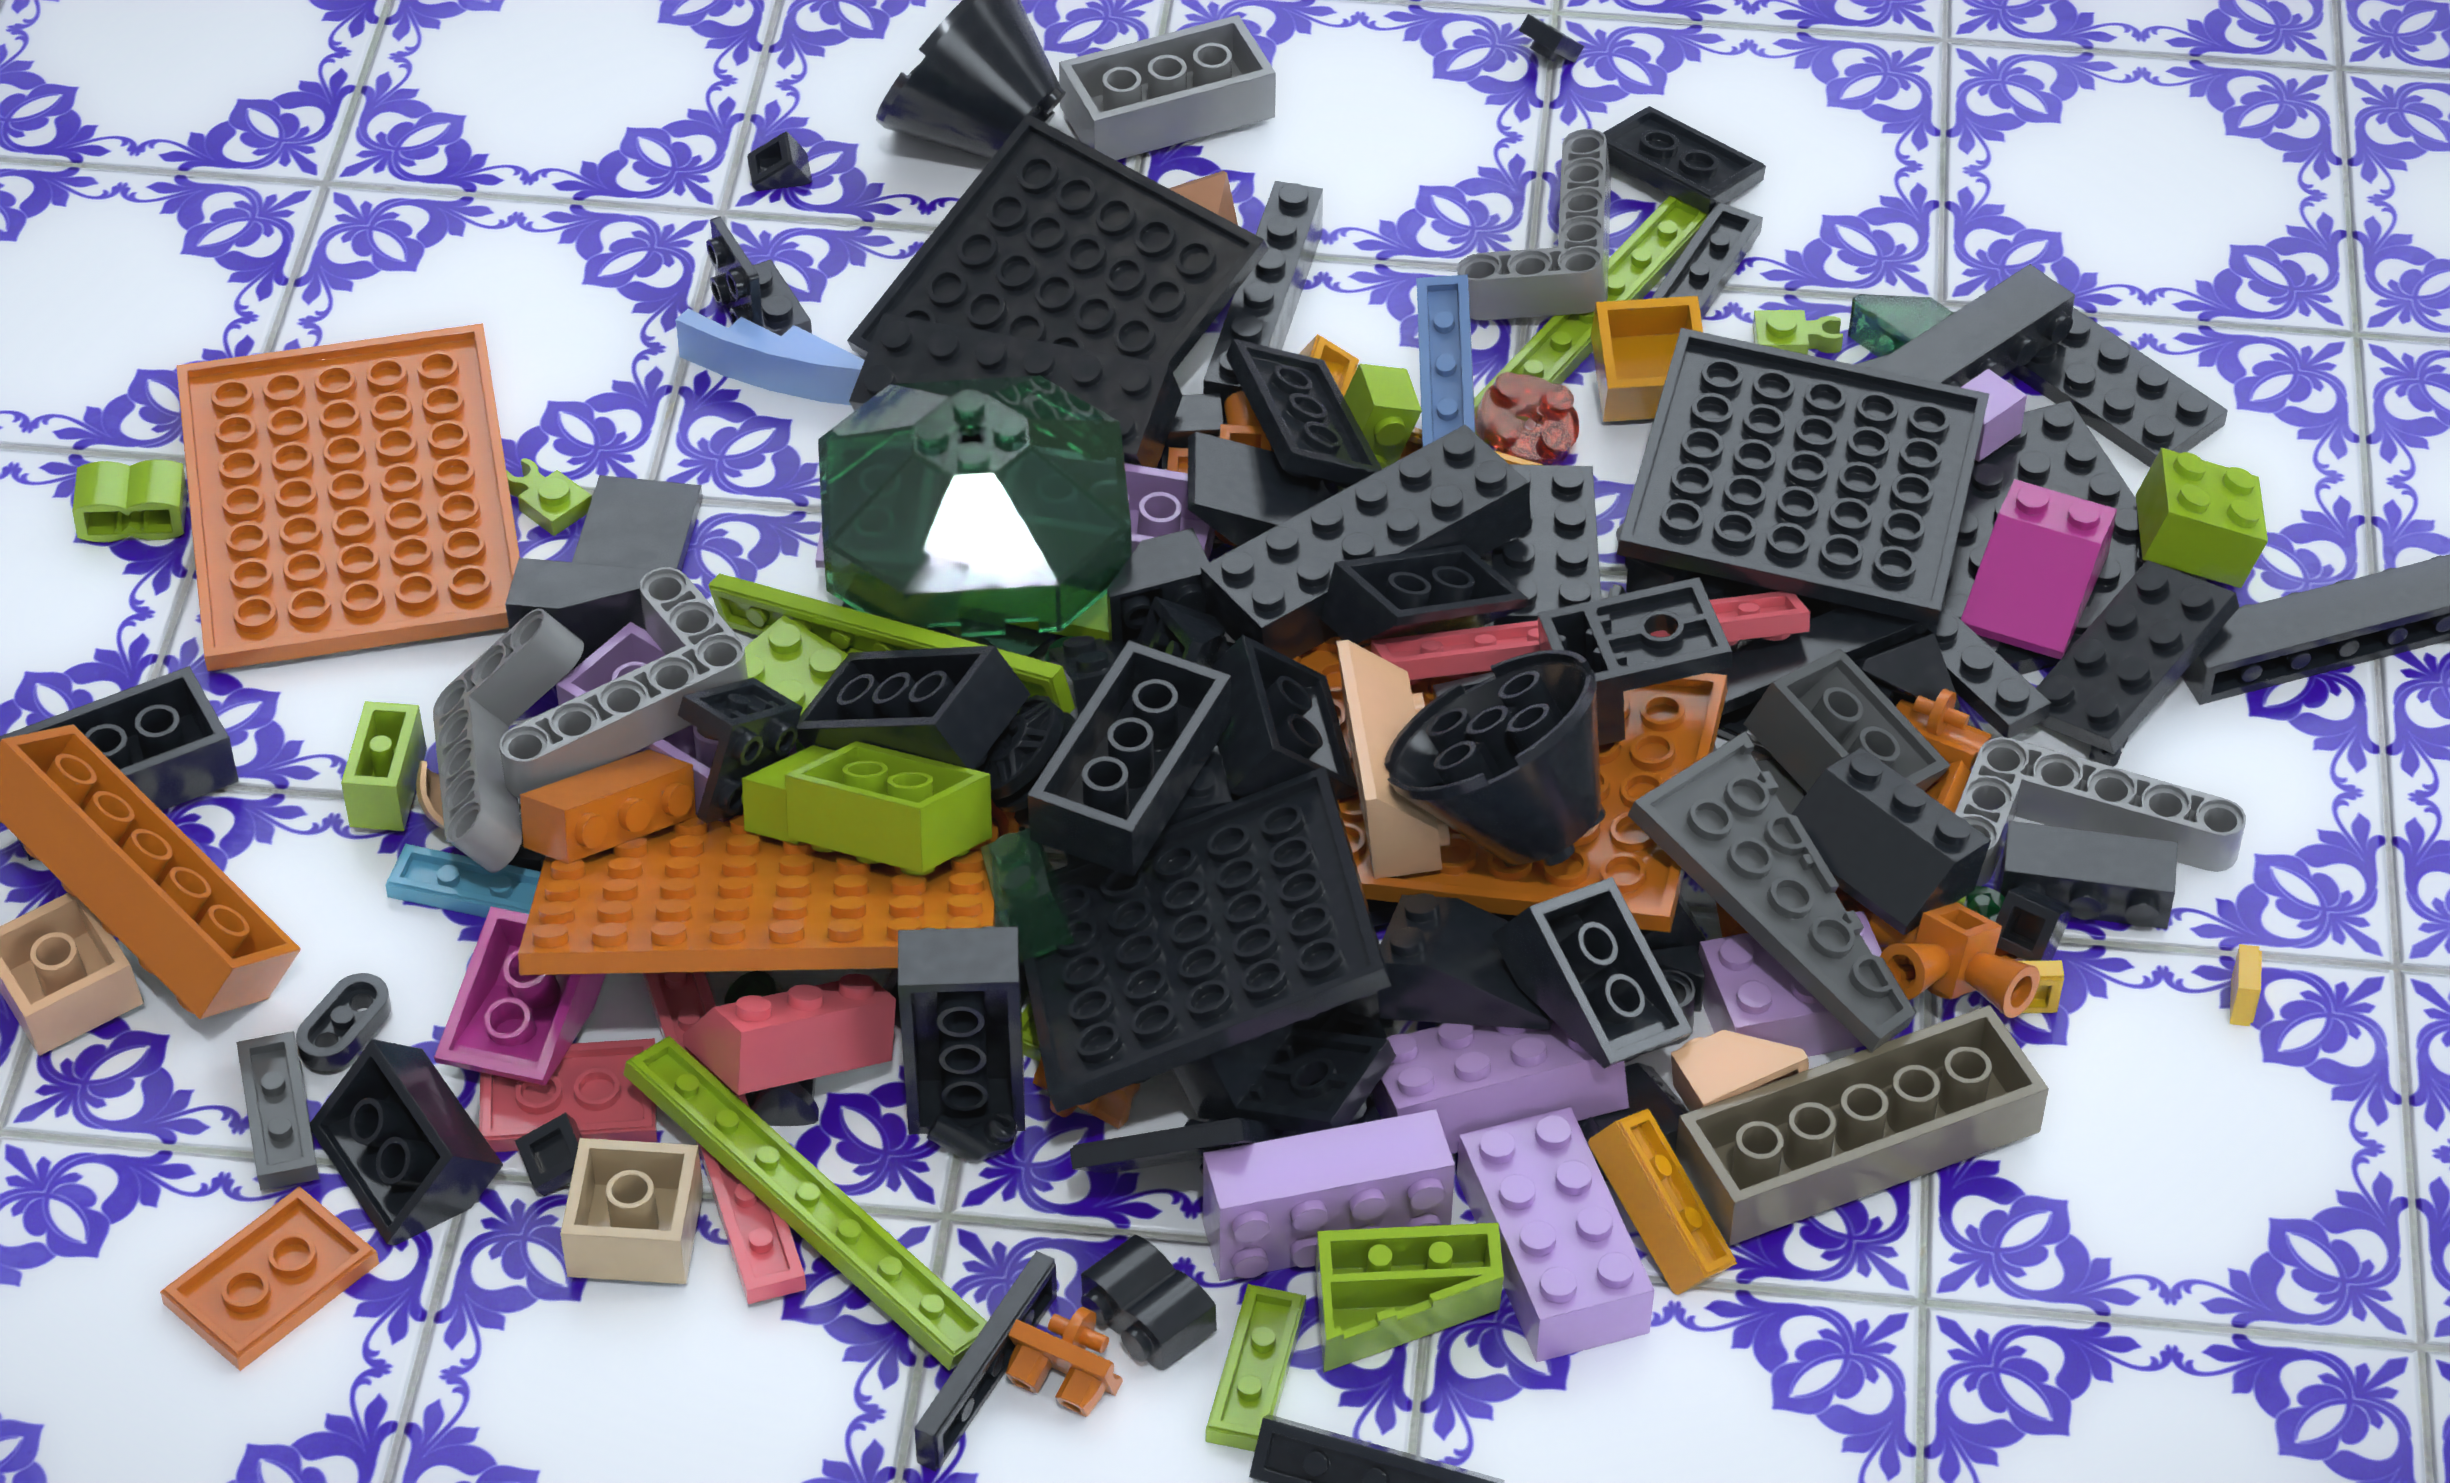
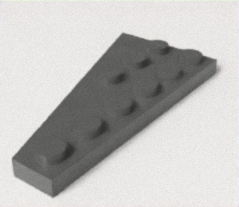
(1768, 875)

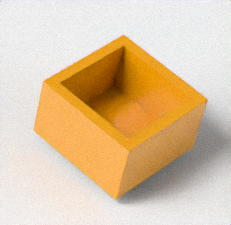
(1635, 349)

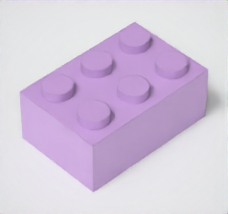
(1760, 999)

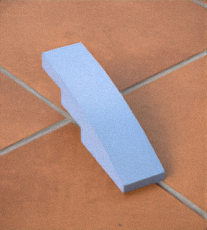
(784, 364)

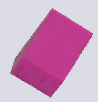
(2039, 569)
(512, 1020)

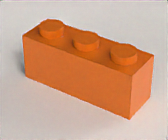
(607, 806)

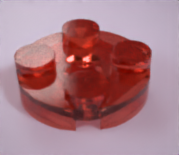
(1539, 400)

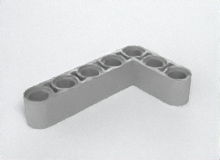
(1560, 277)
(635, 706)
(468, 726)
(2086, 795)

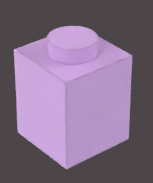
(2003, 412)

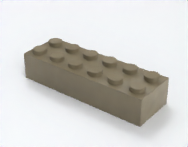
(1860, 1124)

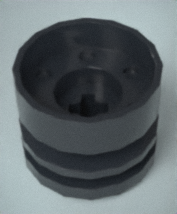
(1024, 752)

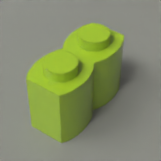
(130, 500)

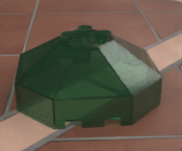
(974, 529)

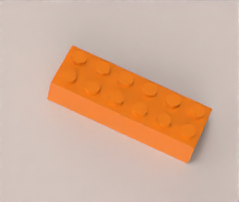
(139, 873)

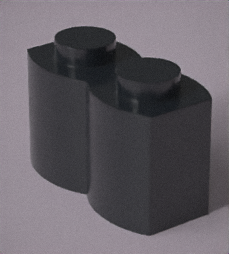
(1148, 1303)

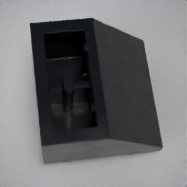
(1160, 568)

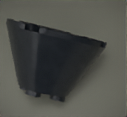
(975, 80)
(1509, 758)

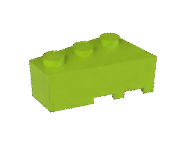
(1402, 1285)

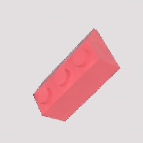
(796, 1034)

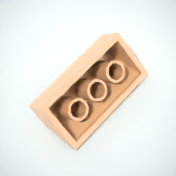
(1377, 708)

